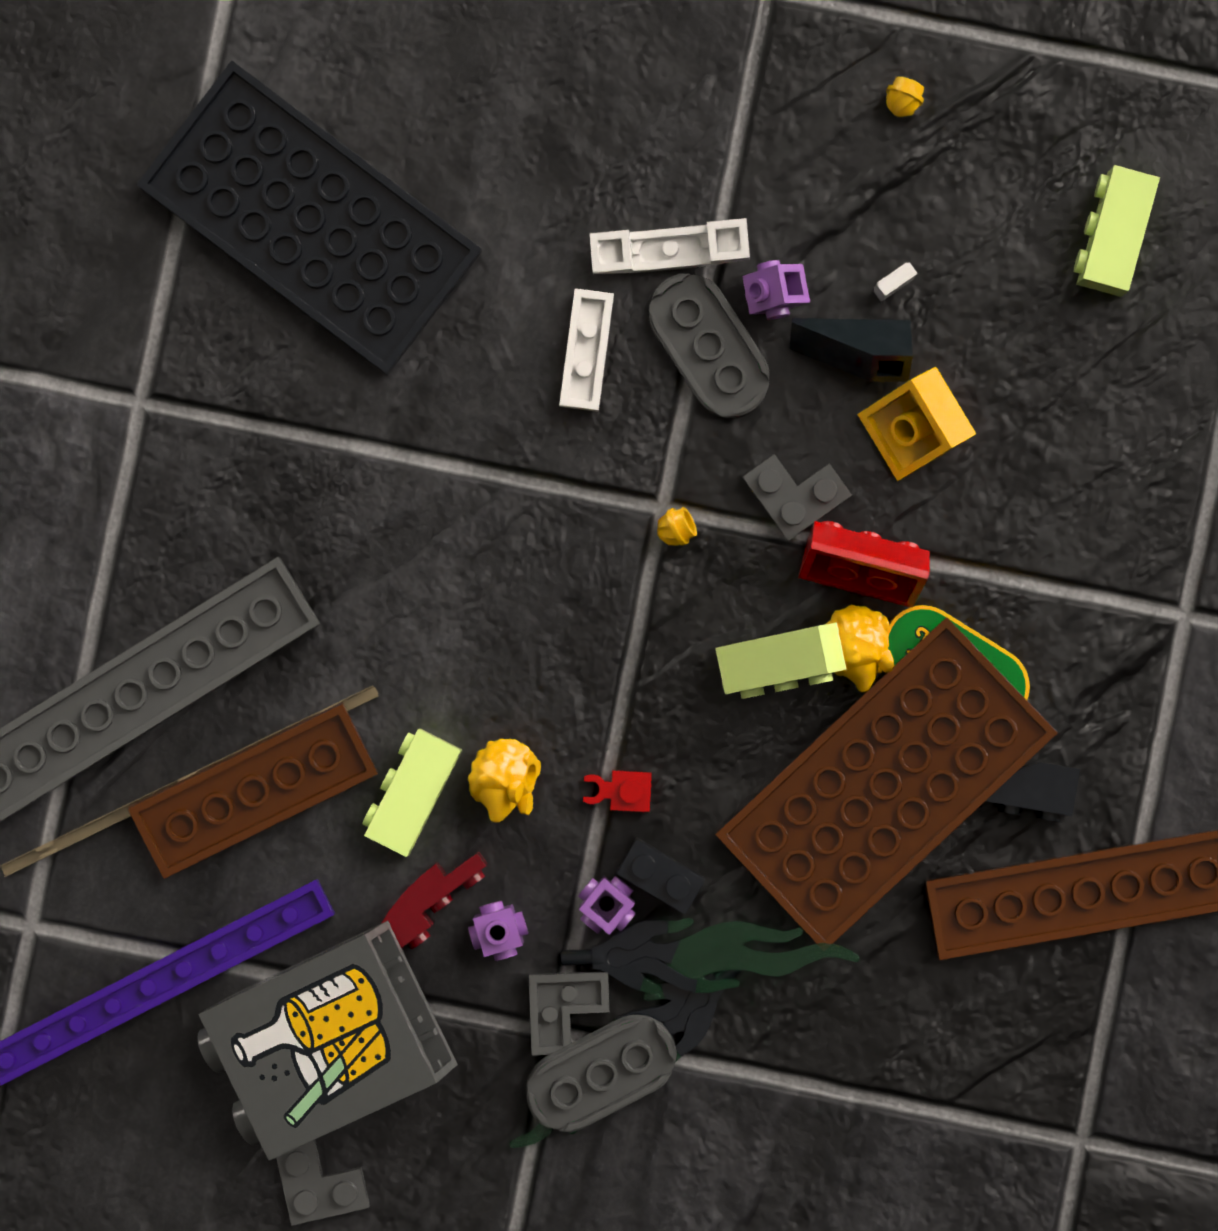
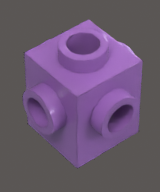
(776, 289)
(501, 915)
(600, 919)

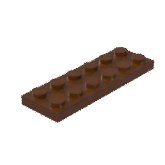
(253, 790)

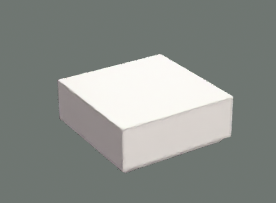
(894, 281)

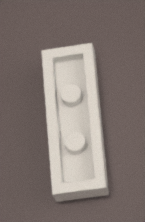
(586, 350)

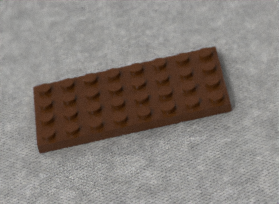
(886, 783)

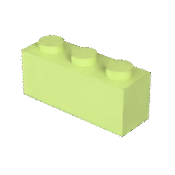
(1116, 230)
(781, 660)
(411, 791)

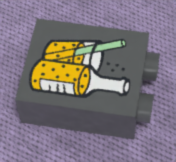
(325, 1042)

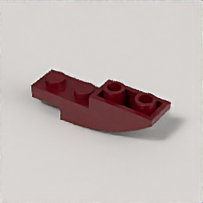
(430, 891)

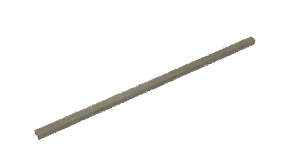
(122, 813)

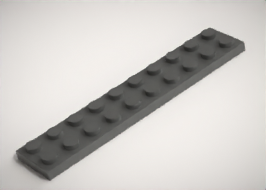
(150, 683)

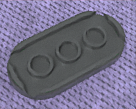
(709, 345)
(601, 1073)

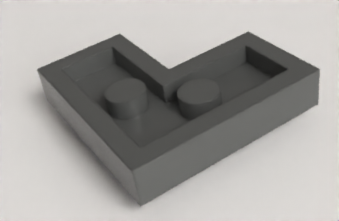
(795, 506)
(555, 998)
(316, 1195)

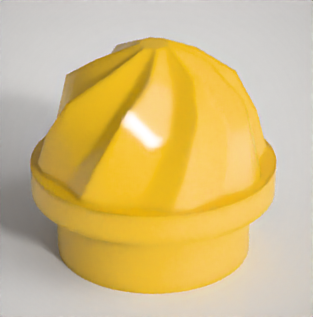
(904, 96)
(676, 527)

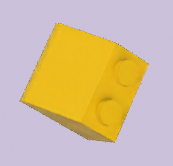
(916, 423)

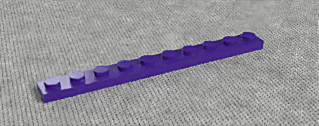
(163, 980)

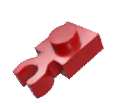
(627, 790)

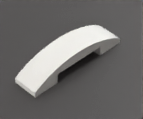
(669, 248)

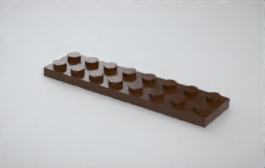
(1074, 895)

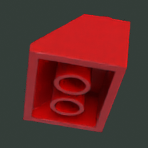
(865, 563)

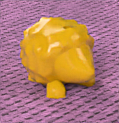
(863, 644)
(504, 778)

